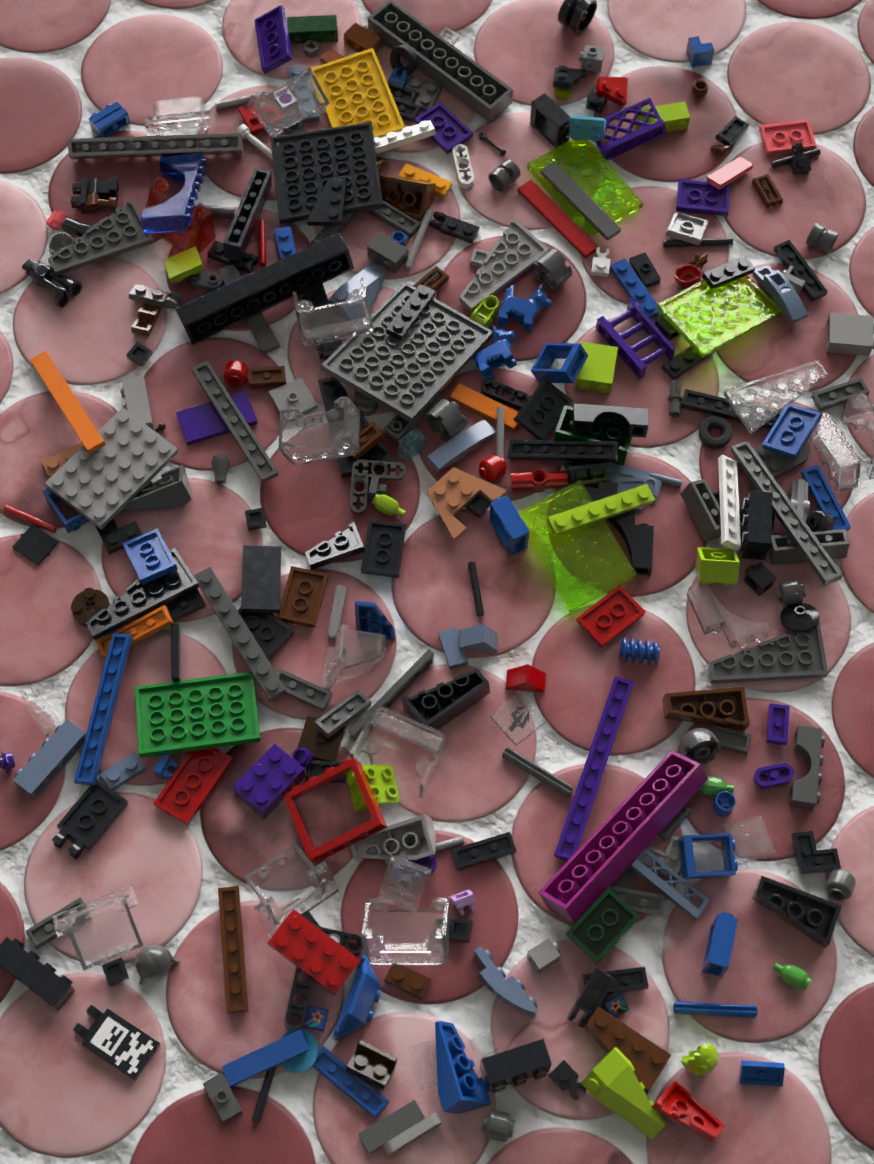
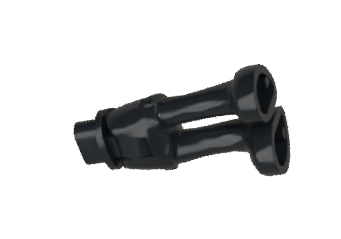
(43, 274)

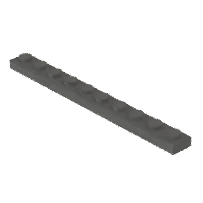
(787, 514)

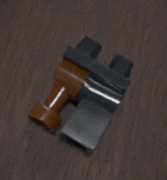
(95, 194)

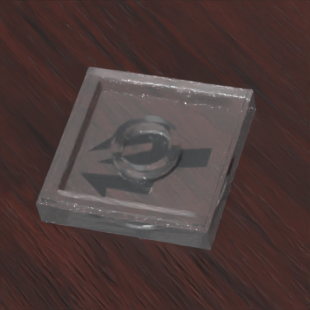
(518, 719)

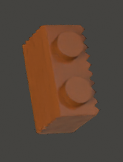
(362, 39)

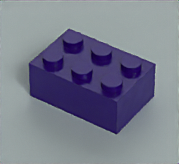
(268, 780)

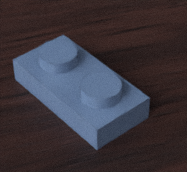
(123, 771)

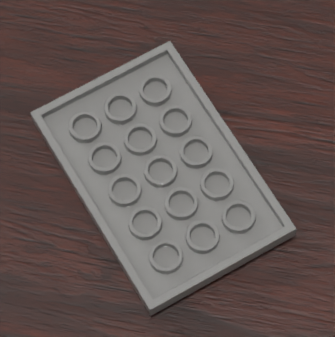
(113, 475)

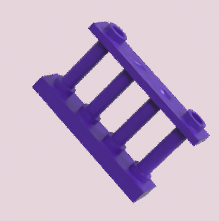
(627, 352)

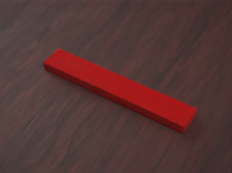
(558, 218)

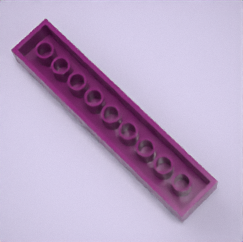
(623, 836)

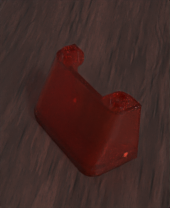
(200, 231)

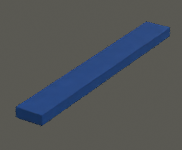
(103, 710)

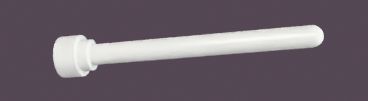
(246, 135)

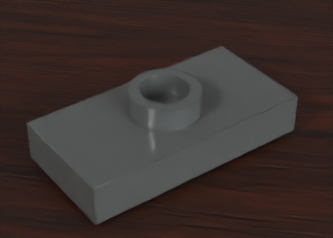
(222, 1097)

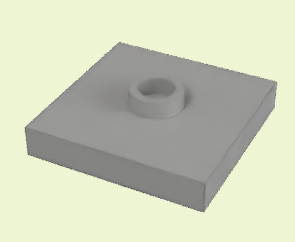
(687, 228)
(294, 395)

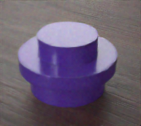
(302, 756)

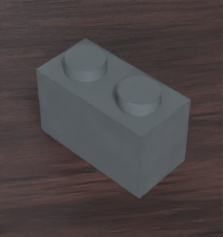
(387, 252)

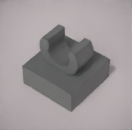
(375, 488)

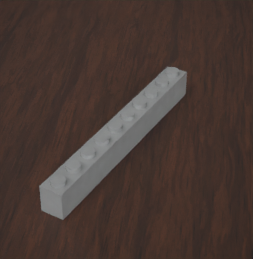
(154, 146)

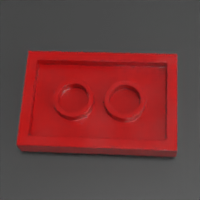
(610, 616)

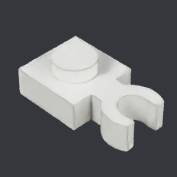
(601, 264)

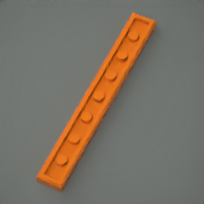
(68, 402)

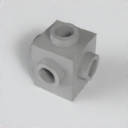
(592, 58)

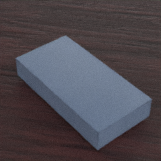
(450, 644)

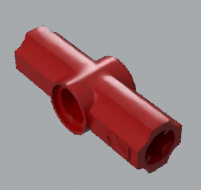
(527, 481)

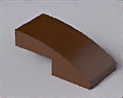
(146, 319)

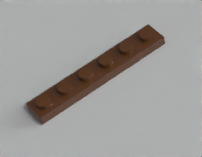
(233, 950)

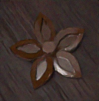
(720, 147)
(699, 260)

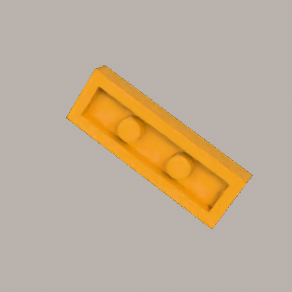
(442, 185)

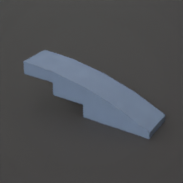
(460, 445)

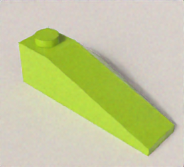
(619, 1090)

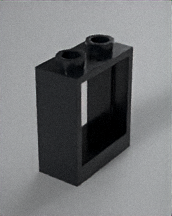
(550, 120)

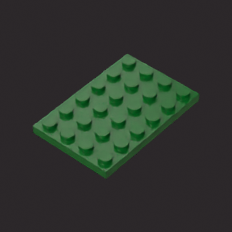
(196, 714)

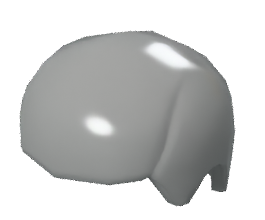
(59, 241)

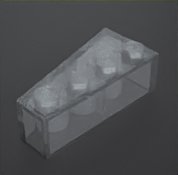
(837, 453)

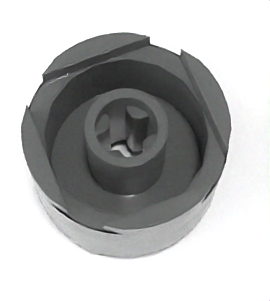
(552, 269)
(446, 419)

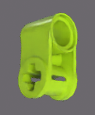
(484, 314)

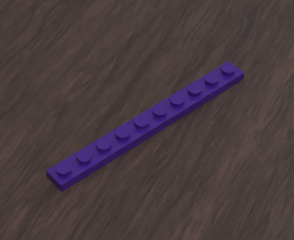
(593, 769)

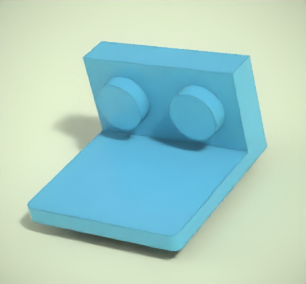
(587, 128)

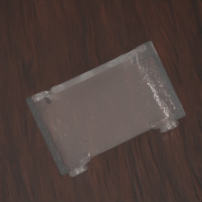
(288, 103)
(860, 414)
(406, 935)

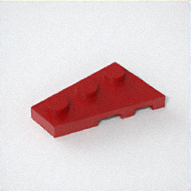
(689, 1112)

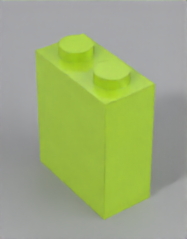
(598, 368)

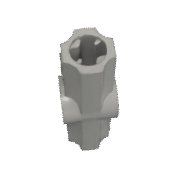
(799, 497)

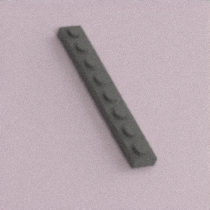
(235, 422)
(240, 634)

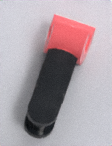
(59, 219)

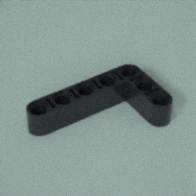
(305, 988)

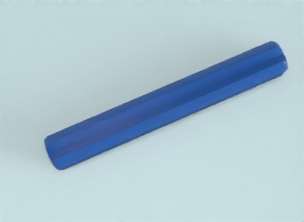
(715, 1009)

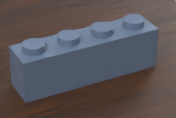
(50, 759)

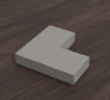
(670, 857)

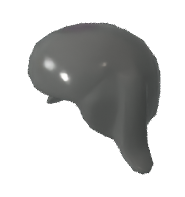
(153, 961)

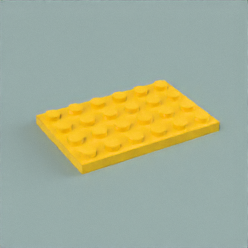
(358, 93)

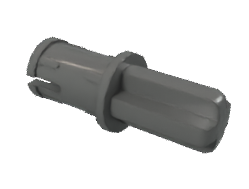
(675, 399)

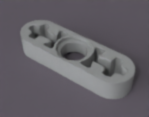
(412, 1134)

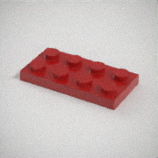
(192, 783)
(313, 952)

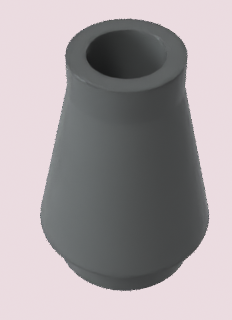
(220, 468)

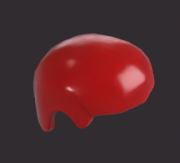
(687, 276)

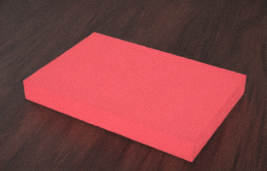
(780, 137)

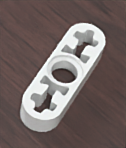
(461, 172)

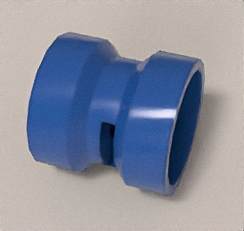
(726, 800)

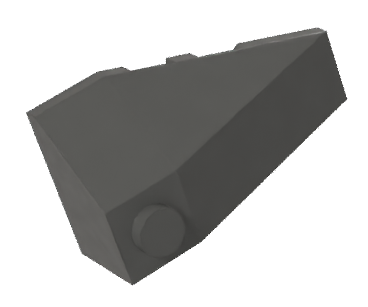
(168, 491)

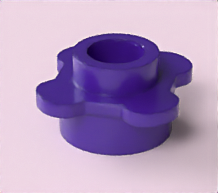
(6, 761)

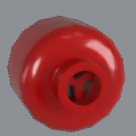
(235, 373)
(492, 468)

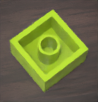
(717, 566)

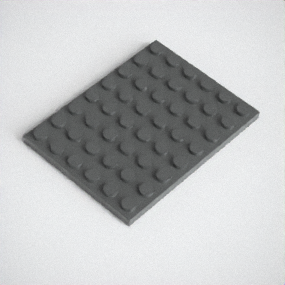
(410, 371)

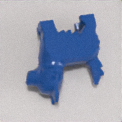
(521, 309)
(496, 354)

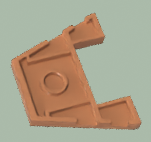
(454, 493)

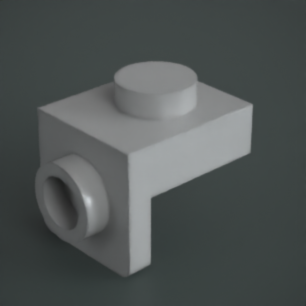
(794, 281)

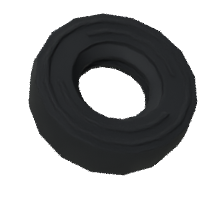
(410, 55)
(715, 443)

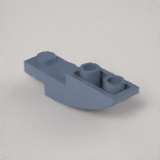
(782, 292)
(508, 991)

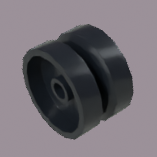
(577, 14)

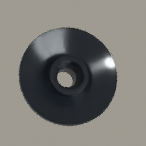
(800, 617)

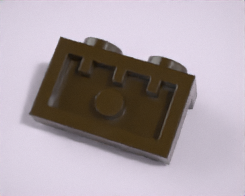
(371, 1064)

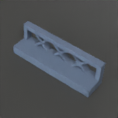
(664, 888)

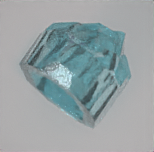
(411, 444)

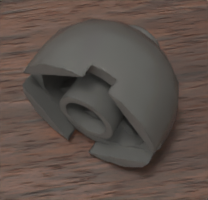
(700, 745)

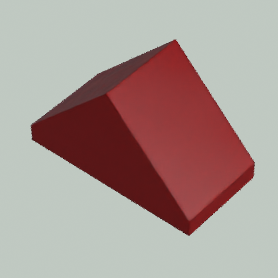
(526, 679)

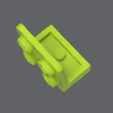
(382, 784)

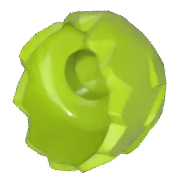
(701, 1060)

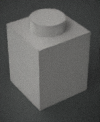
(544, 955)

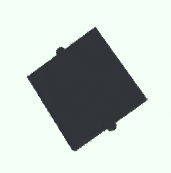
(35, 544)

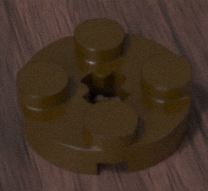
(86, 598)

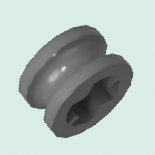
(311, 44)

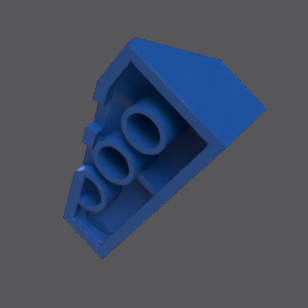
(372, 620)
(457, 1082)

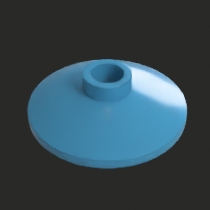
(305, 1061)

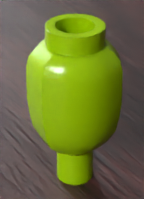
(387, 505)

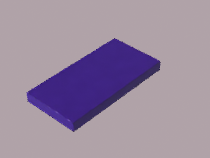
(273, 39)
(205, 423)

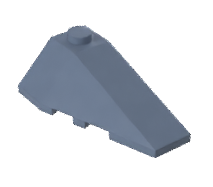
(373, 279)

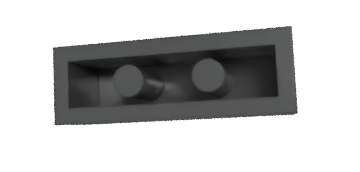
(703, 508)

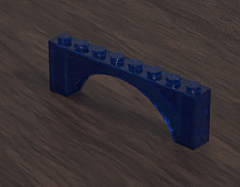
(176, 212)

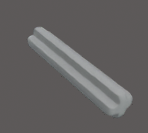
(336, 612)

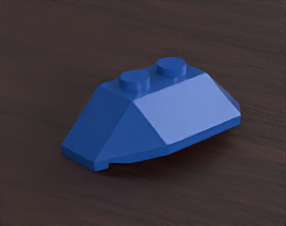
(359, 1002)

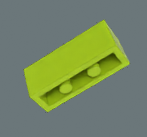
(674, 116)

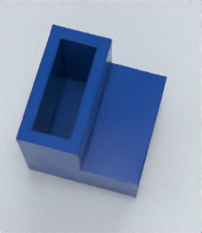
(699, 53)

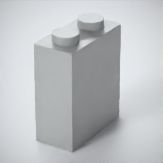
(849, 334)

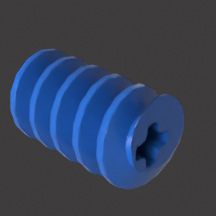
(639, 651)

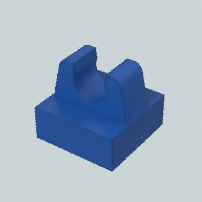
(397, 80)
(162, 767)

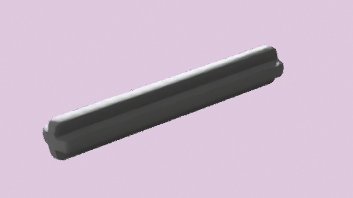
(537, 771)

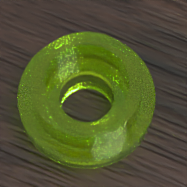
(562, 93)

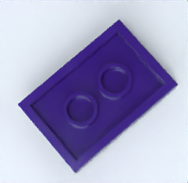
(448, 128)
(702, 198)

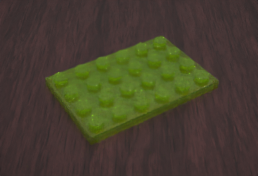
(593, 175)
(718, 315)
(581, 561)

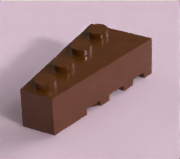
(643, 1054)

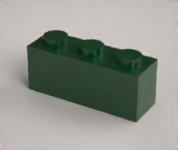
(315, 28)

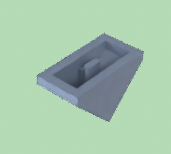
(478, 639)

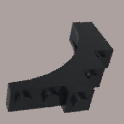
(636, 537)

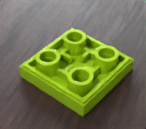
(183, 265)

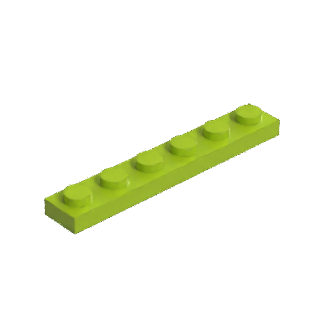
(600, 510)

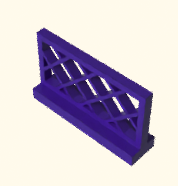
(632, 138)

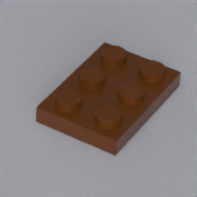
(303, 596)

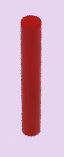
(262, 242)
(31, 519)

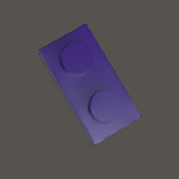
(777, 724)

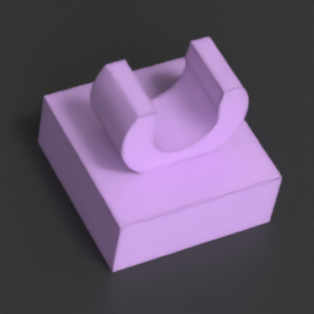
(463, 899)

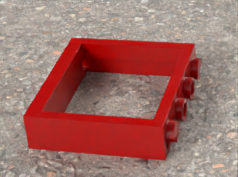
(348, 838)

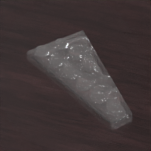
(766, 397)

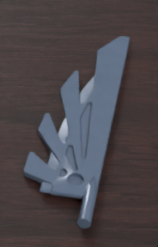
(632, 477)

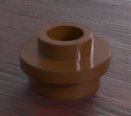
(699, 88)

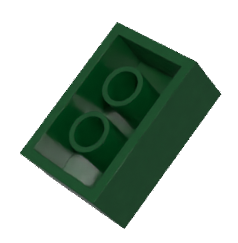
(602, 926)

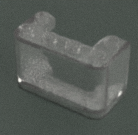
(320, 435)

